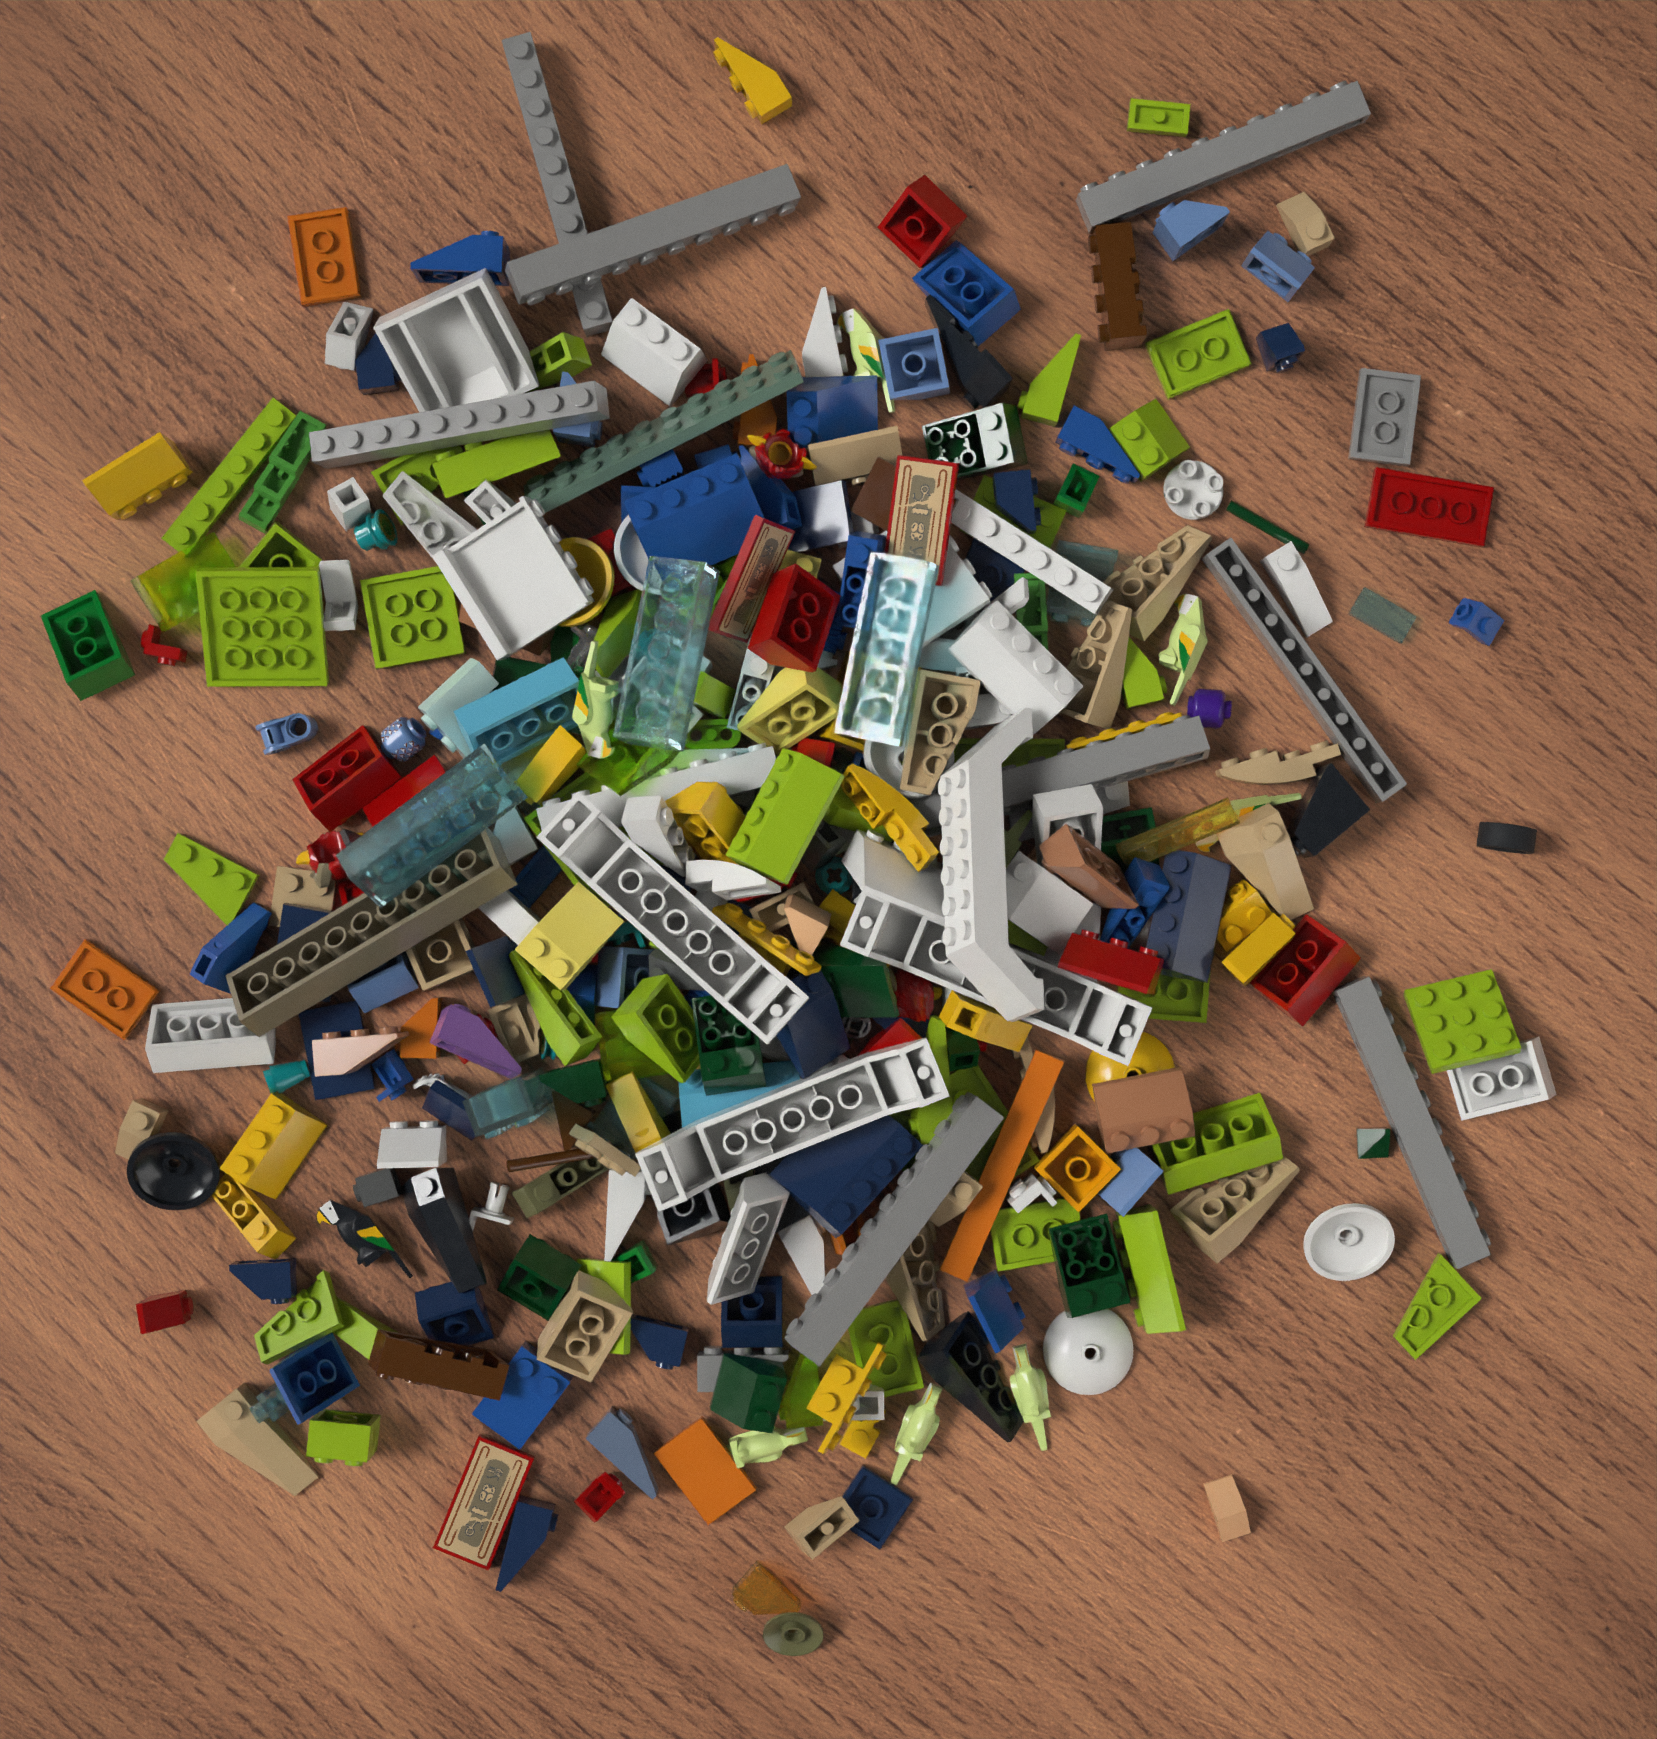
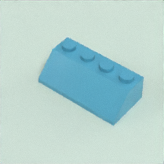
(521, 712)
(696, 1105)

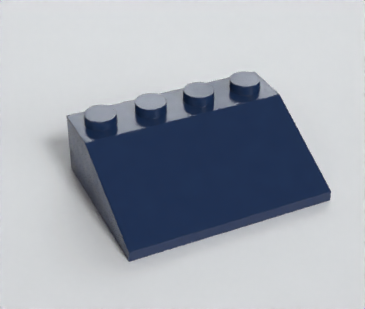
(846, 1171)

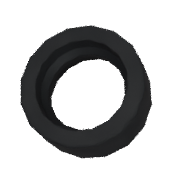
(1506, 837)

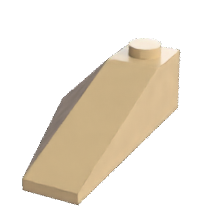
(1157, 579)
(1100, 667)
(936, 722)
(1268, 860)
(1228, 1211)
(915, 1284)
(257, 1444)

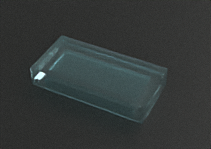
(1382, 615)

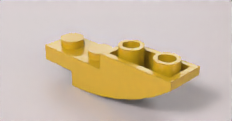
(886, 806)

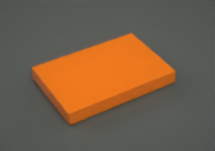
(324, 256)
(105, 989)
(705, 1470)

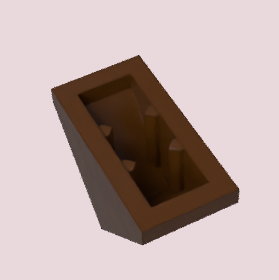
(568, 1115)

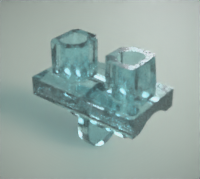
(270, 1405)

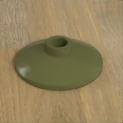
(793, 1634)

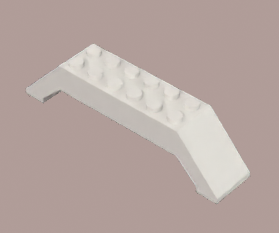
(977, 872)
(672, 918)
(1072, 1003)
(790, 1119)

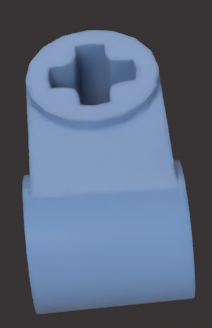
(281, 732)

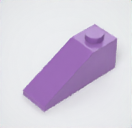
(472, 1040)

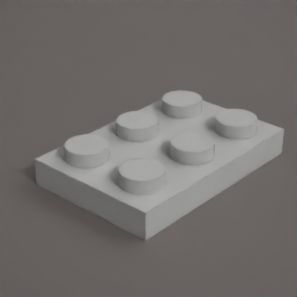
(1384, 417)

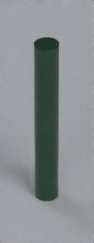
(1266, 526)

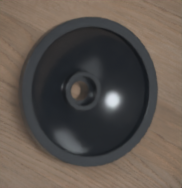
(170, 1182)

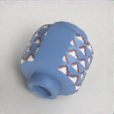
(403, 739)

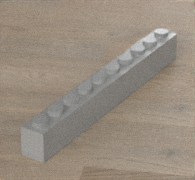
(1223, 156)
(554, 170)
(652, 235)
(460, 425)
(1304, 671)
(1098, 764)
(1411, 1122)
(893, 1228)

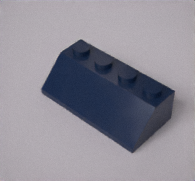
(1189, 914)

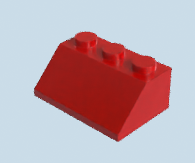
(794, 620)
(346, 779)
(404, 790)
(1112, 962)
(1306, 970)

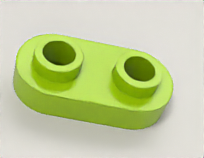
(711, 735)

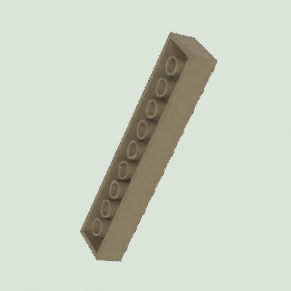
(365, 936)

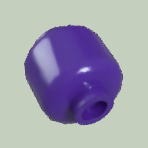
(1210, 707)

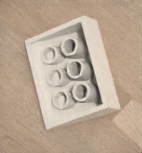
(886, 873)

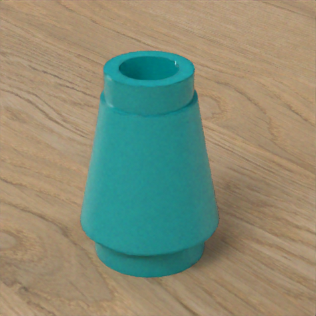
(285, 1075)

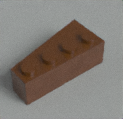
(1117, 287)
(438, 1364)

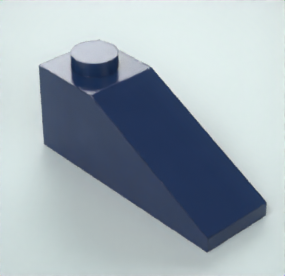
(528, 1531)

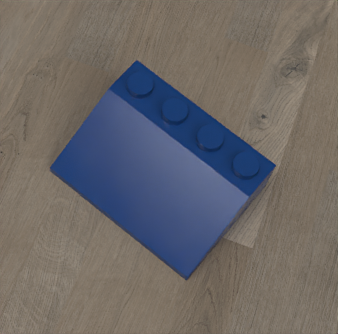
(697, 514)

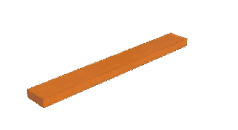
(1002, 1164)

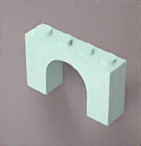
(463, 687)

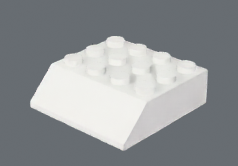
(457, 346)

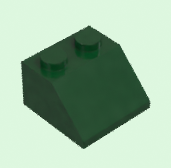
(578, 1082)
(539, 1277)
(749, 1391)

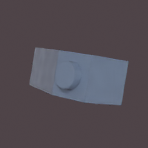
(621, 1445)

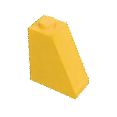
(551, 766)
(1259, 948)

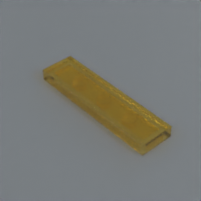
(1179, 832)

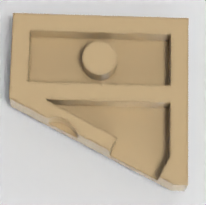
(517, 1028)

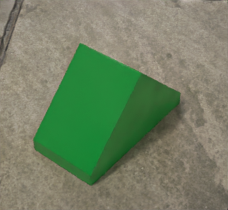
(1076, 490)
(641, 1261)

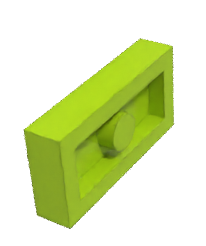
(1158, 117)

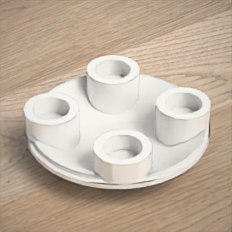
(1193, 489)

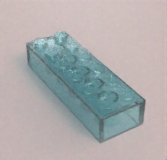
(886, 648)
(666, 653)
(431, 826)
(508, 1104)

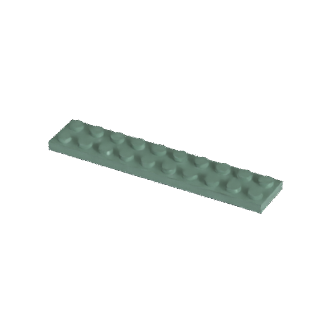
(665, 432)

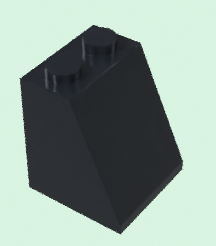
(1324, 812)

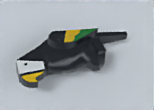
(358, 1233)

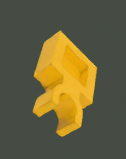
(860, 1436)

